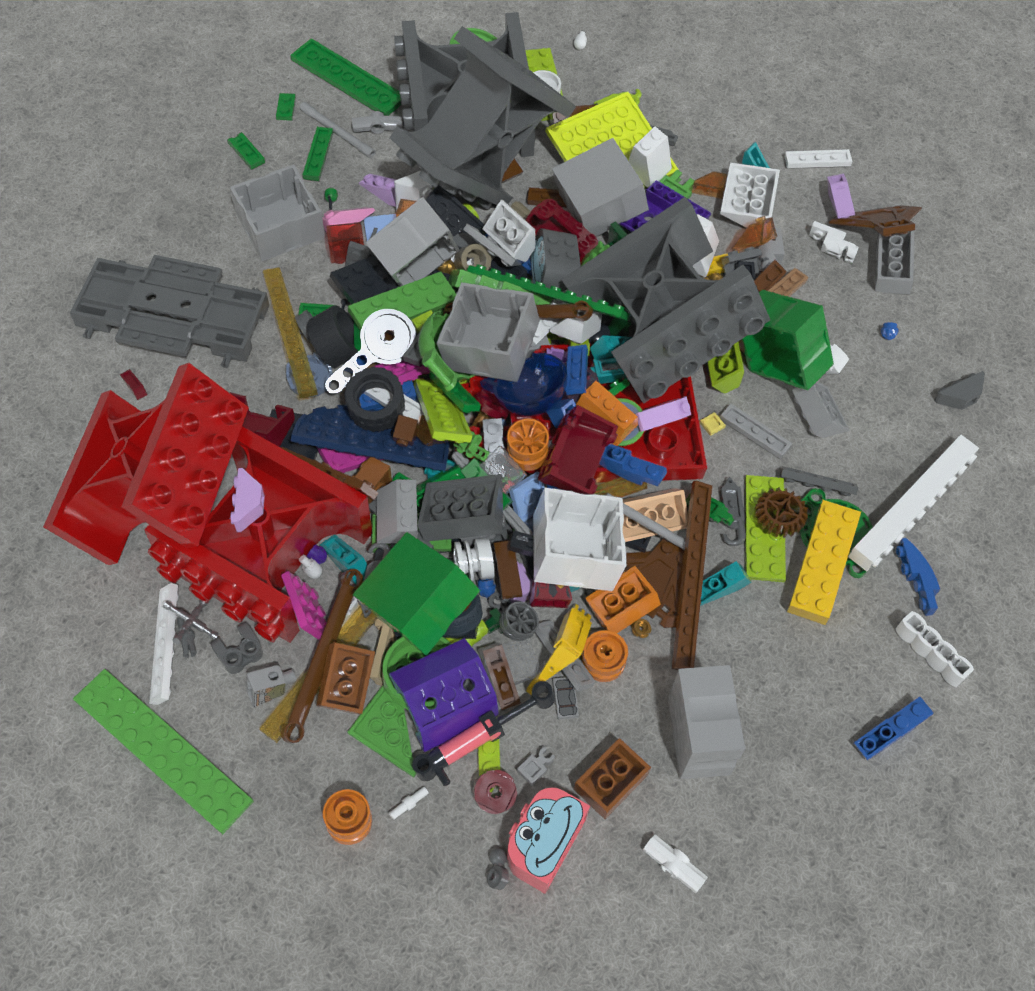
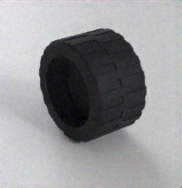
(332, 335)
(368, 379)

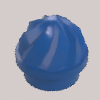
(889, 330)
(487, 587)

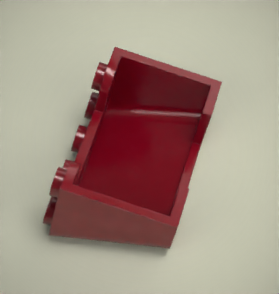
(553, 217)
(268, 427)

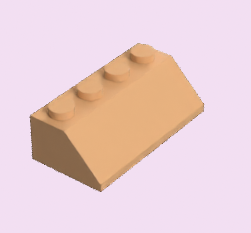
(663, 507)

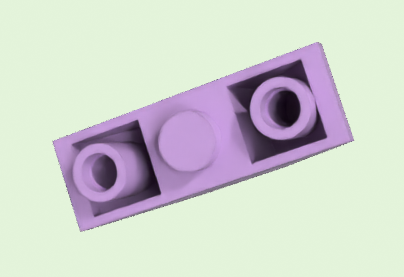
(247, 500)

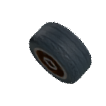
(467, 620)

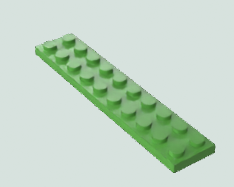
(163, 751)

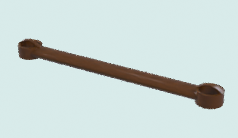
(554, 310)
(315, 671)

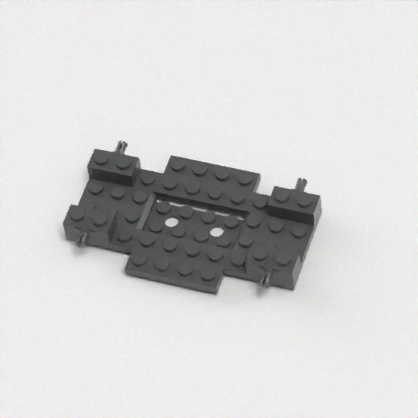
(222, 311)

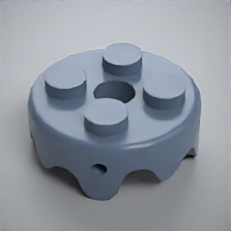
(319, 369)

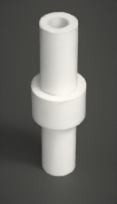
(408, 803)

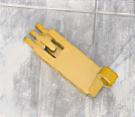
(568, 644)

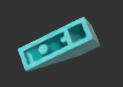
(344, 556)

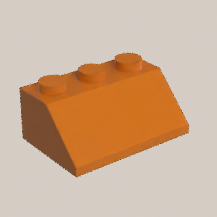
(607, 406)
(627, 603)

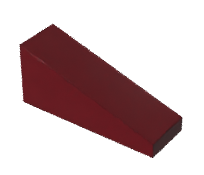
(134, 384)

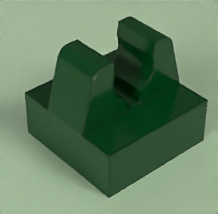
(493, 623)

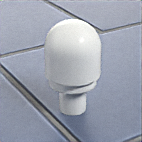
(580, 41)
(310, 567)

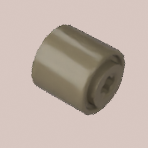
(475, 251)

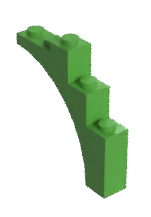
(459, 275)

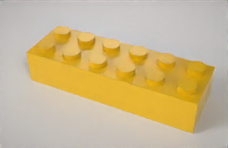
(824, 562)

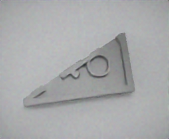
(493, 247)

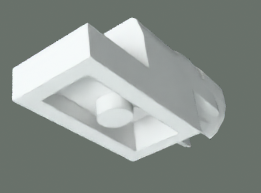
(834, 242)

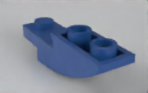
(631, 468)
(917, 568)
(893, 728)

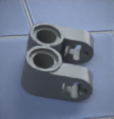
(240, 652)

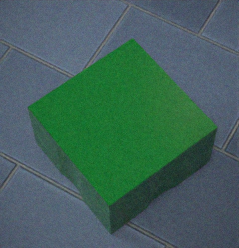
(791, 344)
(417, 592)

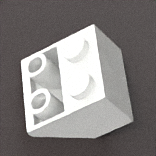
(578, 330)

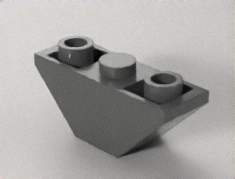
(962, 393)

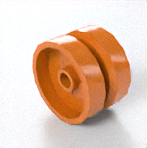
(605, 655)

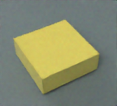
(712, 424)

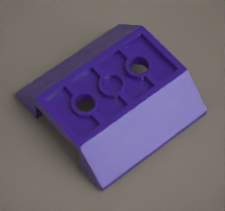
(660, 198)
(442, 678)

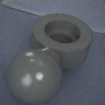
(498, 875)

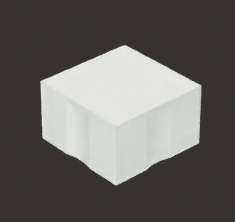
(578, 540)

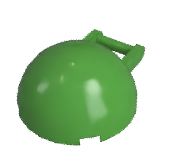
(431, 355)

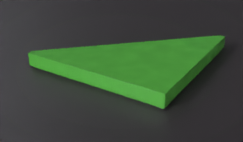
(385, 731)

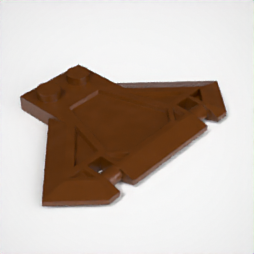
(883, 220)
(664, 573)

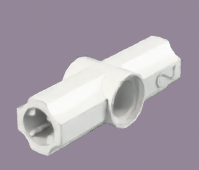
(675, 863)

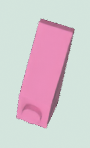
(345, 216)

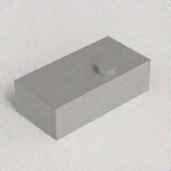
(895, 263)

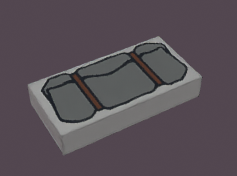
(565, 699)

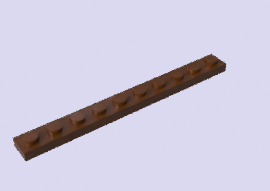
(692, 576)

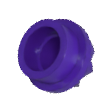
(318, 553)

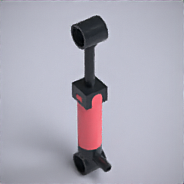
(487, 729)

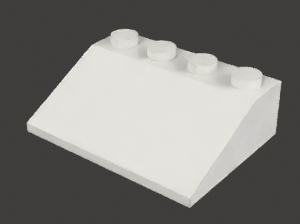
(749, 193)

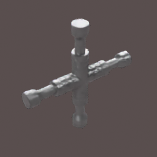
(190, 621)

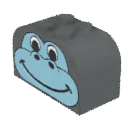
(554, 257)

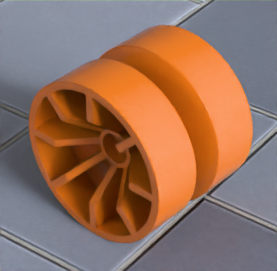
(528, 443)
(347, 816)

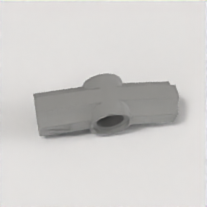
(376, 123)

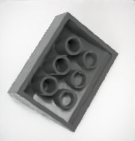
(462, 508)

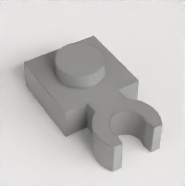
(534, 767)

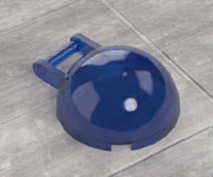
(537, 389)

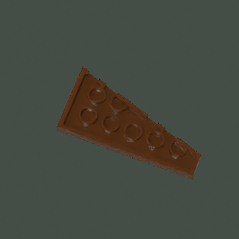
(362, 486)

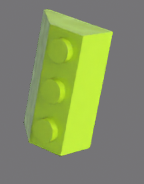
(727, 370)

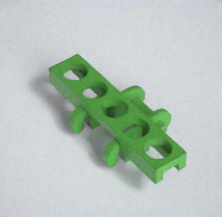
(473, 448)

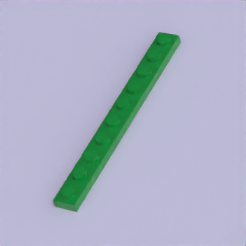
(553, 292)

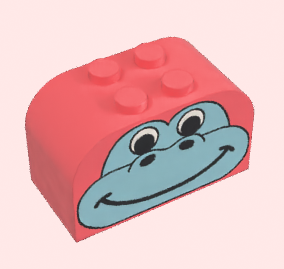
(544, 836)

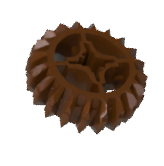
(772, 504)

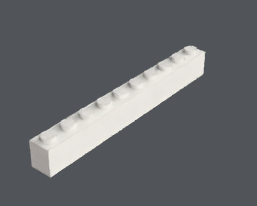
(913, 503)

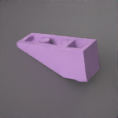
(663, 413)

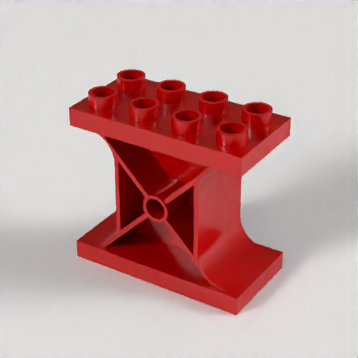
(148, 467)
(247, 565)

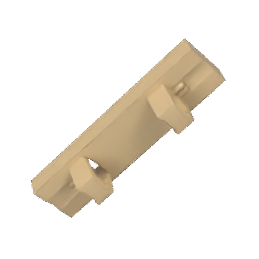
(386, 640)

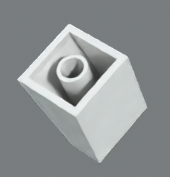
(651, 157)

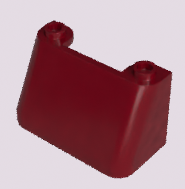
(577, 451)

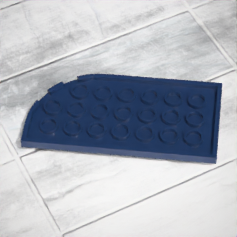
(337, 431)

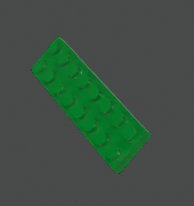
(347, 77)

